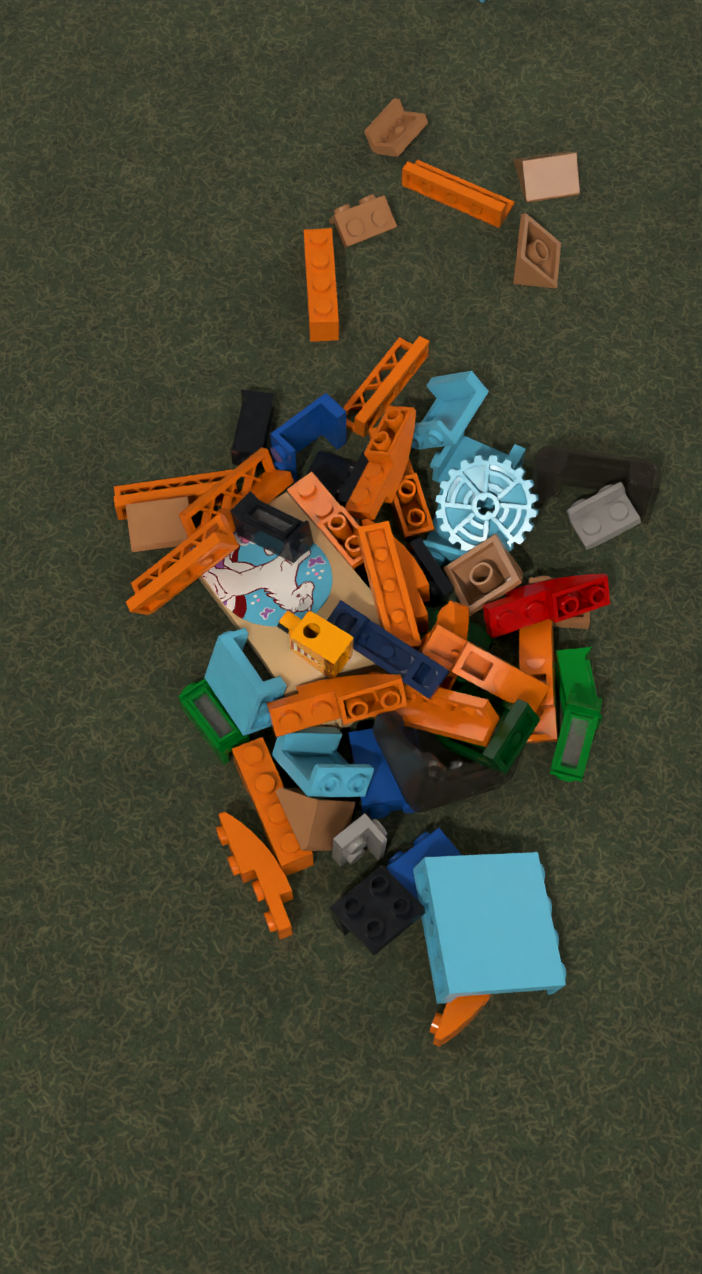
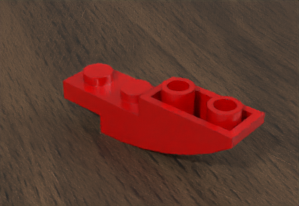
(545, 600)

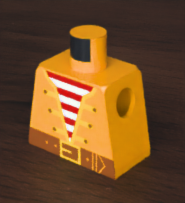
(328, 648)

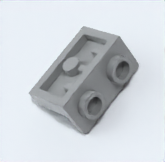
(602, 515)
(360, 834)

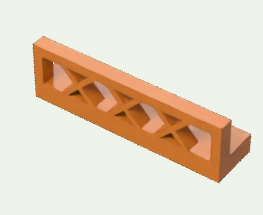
(456, 193)
(389, 388)
(264, 487)
(192, 491)
(185, 570)
(388, 582)
(450, 715)

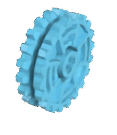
(478, 483)

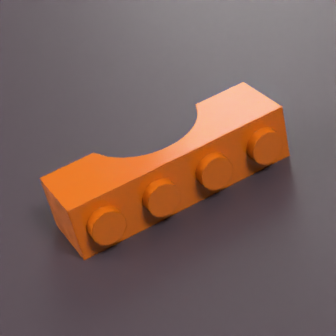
(321, 285)
(261, 782)

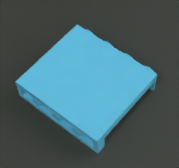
(488, 925)

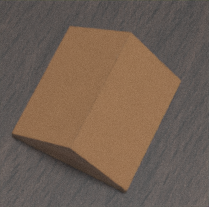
(548, 176)
(536, 255)
(156, 524)
(484, 574)
(315, 818)

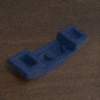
(389, 651)

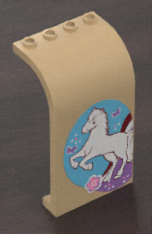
(261, 587)

